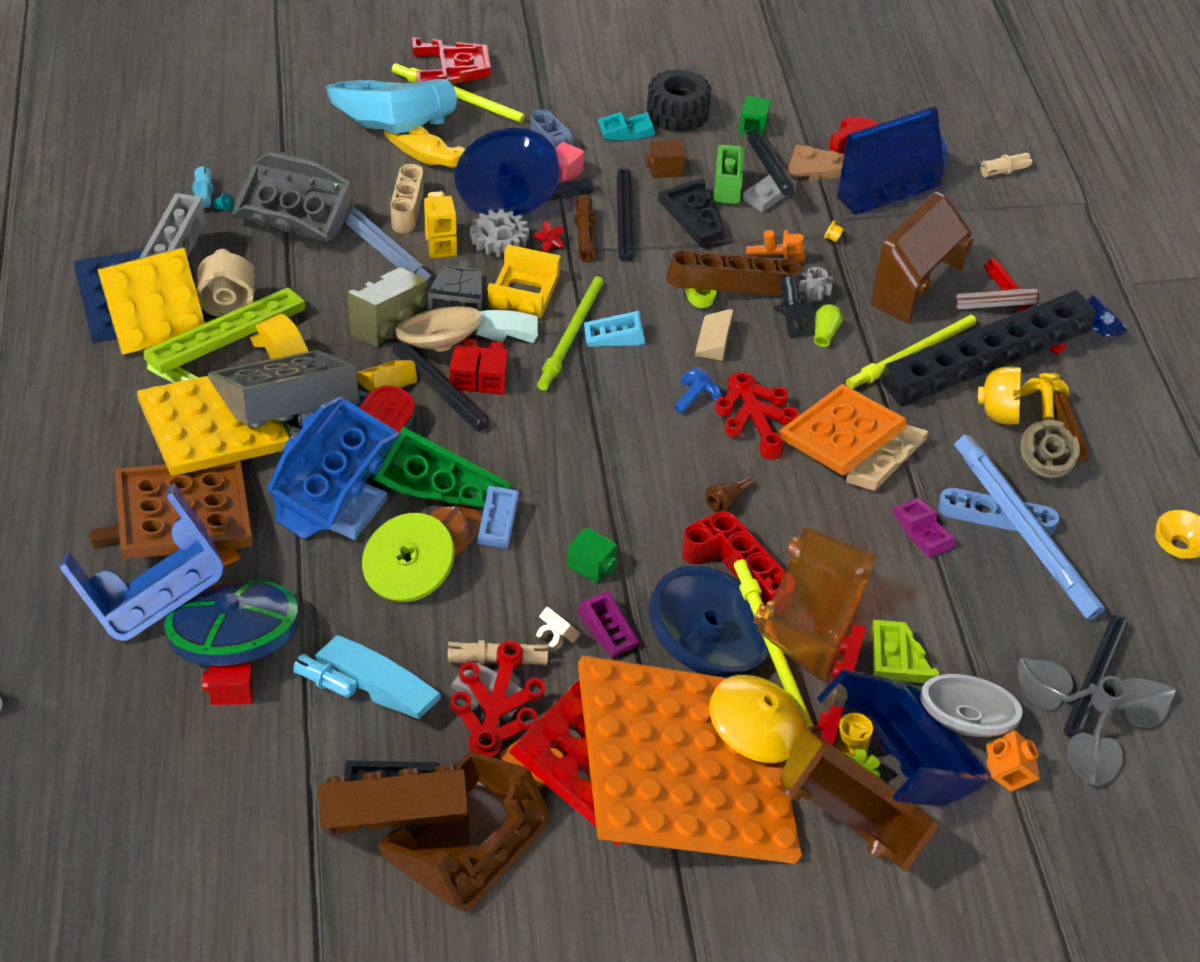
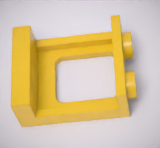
(527, 268)

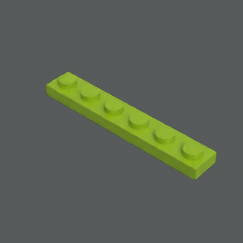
(221, 331)

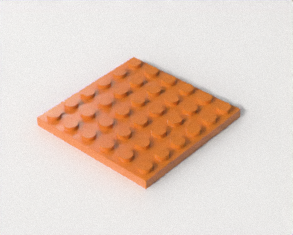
(667, 772)

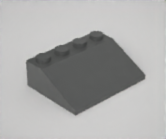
(284, 386)

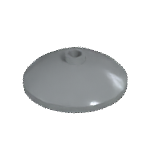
(971, 705)

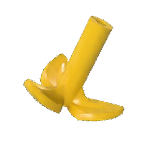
(1048, 385)

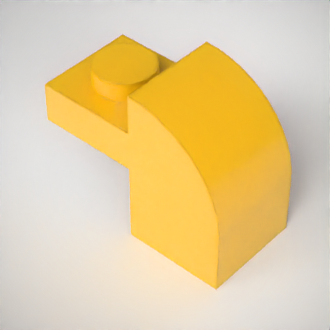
(279, 337)

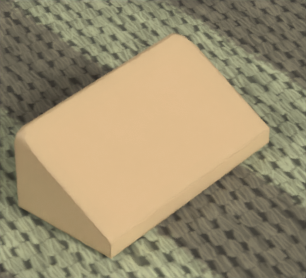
(714, 335)

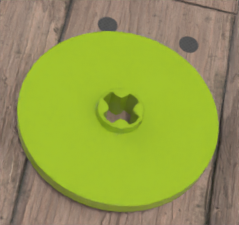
(430, 551)

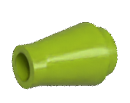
(827, 322)

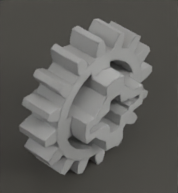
(497, 231)

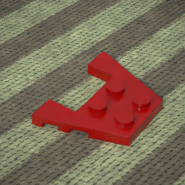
(457, 62)

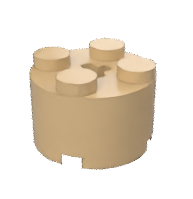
(224, 283)

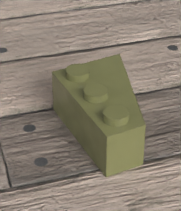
(385, 304)

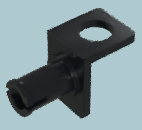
(794, 306)

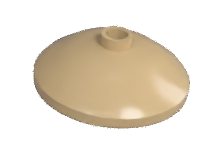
(439, 327)

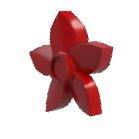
(549, 237)

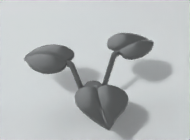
(1090, 756)

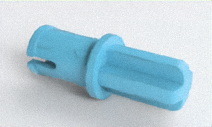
(202, 186)
(325, 676)

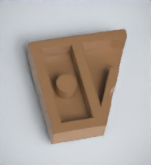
(815, 163)

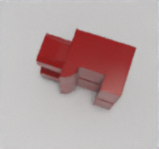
(474, 361)

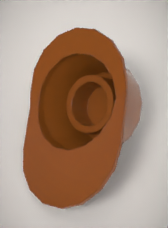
(461, 523)

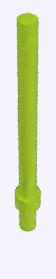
(553, 365)

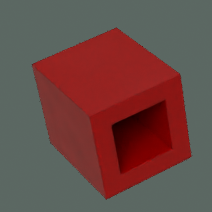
(229, 684)

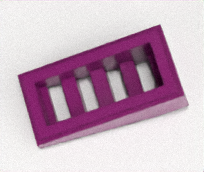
(605, 602)

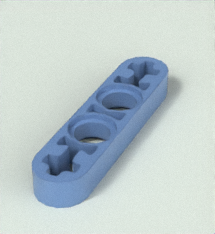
(996, 516)

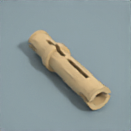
(486, 653)

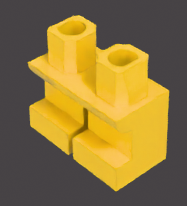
(440, 225)

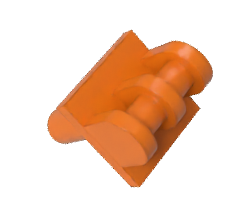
(791, 248)

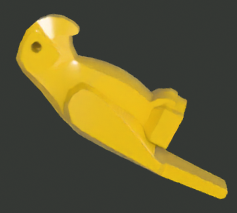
(426, 147)

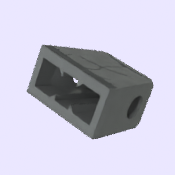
(456, 287)

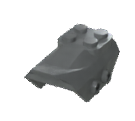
(294, 196)

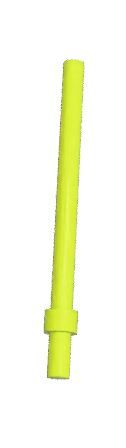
(466, 96)
(873, 371)
(751, 591)

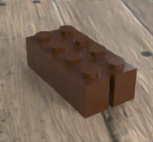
(393, 801)

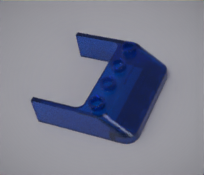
(929, 753)

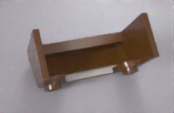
(914, 249)
(856, 799)

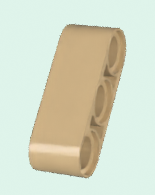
(407, 198)

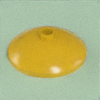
(756, 718)

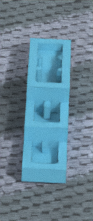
(382, 678)

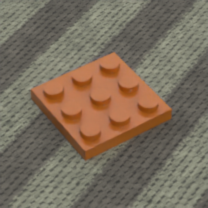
(843, 429)

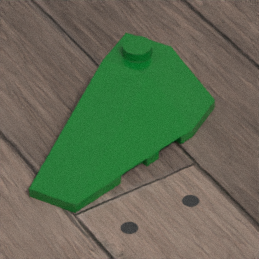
(432, 472)

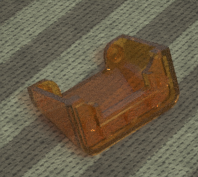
(816, 600)

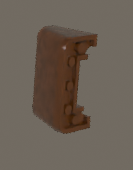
(469, 856)

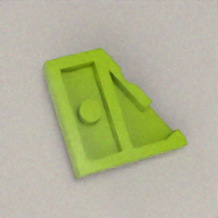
(898, 654)

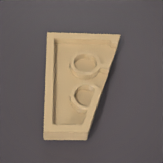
(886, 459)

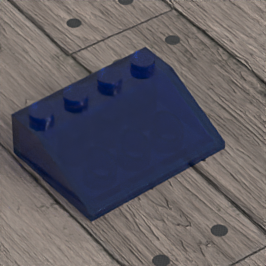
(891, 161)

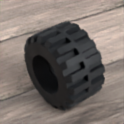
(678, 100)

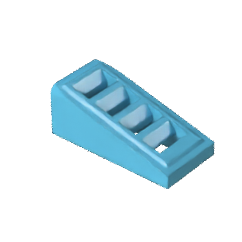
(624, 328)

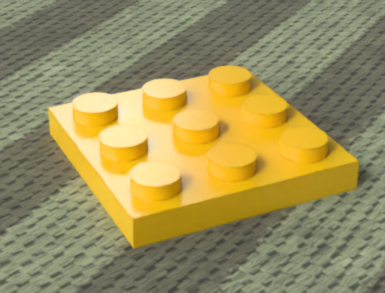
(151, 299)

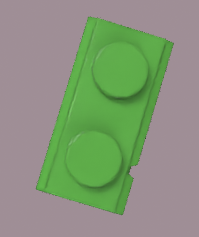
(728, 174)

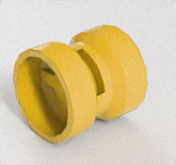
(854, 733)

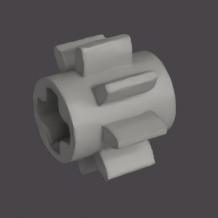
(815, 284)

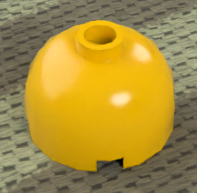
(1002, 395)

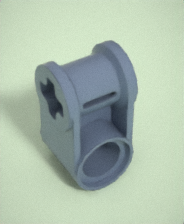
(550, 127)

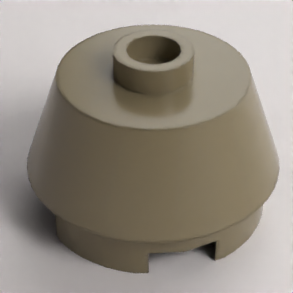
(1048, 449)

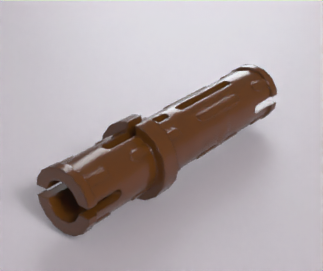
(585, 220)

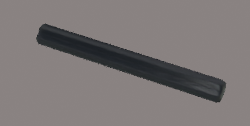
(771, 162)
(624, 211)
(442, 386)
(1097, 671)

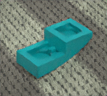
(617, 128)

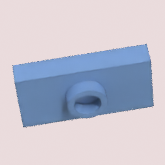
(359, 512)
(498, 517)

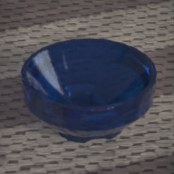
(1105, 320)

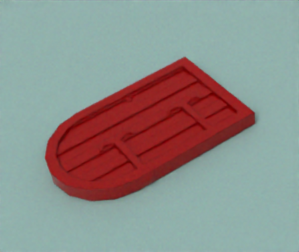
(390, 406)

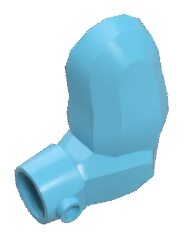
(392, 104)

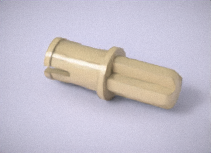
(1005, 164)

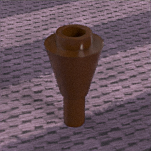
(722, 496)

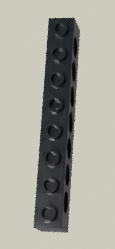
(988, 348)

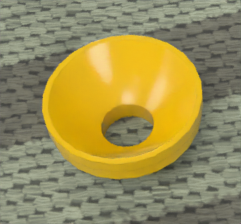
(1180, 526)

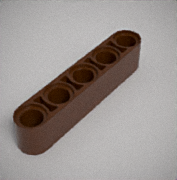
(730, 272)

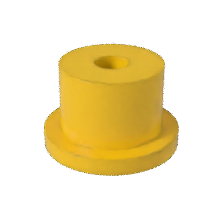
(833, 232)

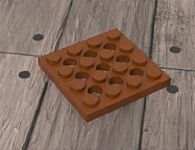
(135, 521)

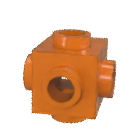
(1012, 760)

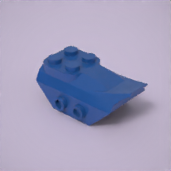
(327, 465)

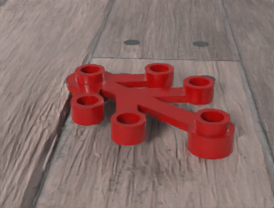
(744, 386)
(496, 704)

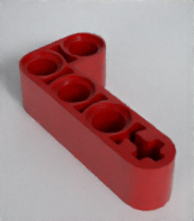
(730, 541)

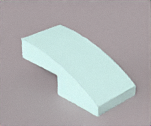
(500, 323)

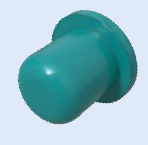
(224, 202)

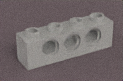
(178, 226)

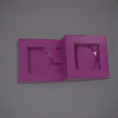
(922, 527)

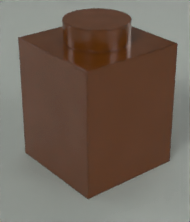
(665, 159)

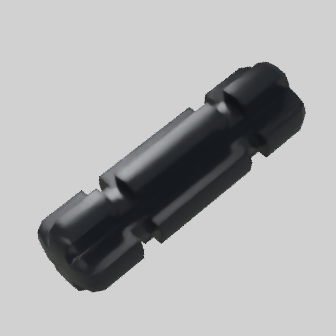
(572, 188)

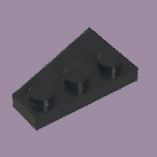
(693, 210)

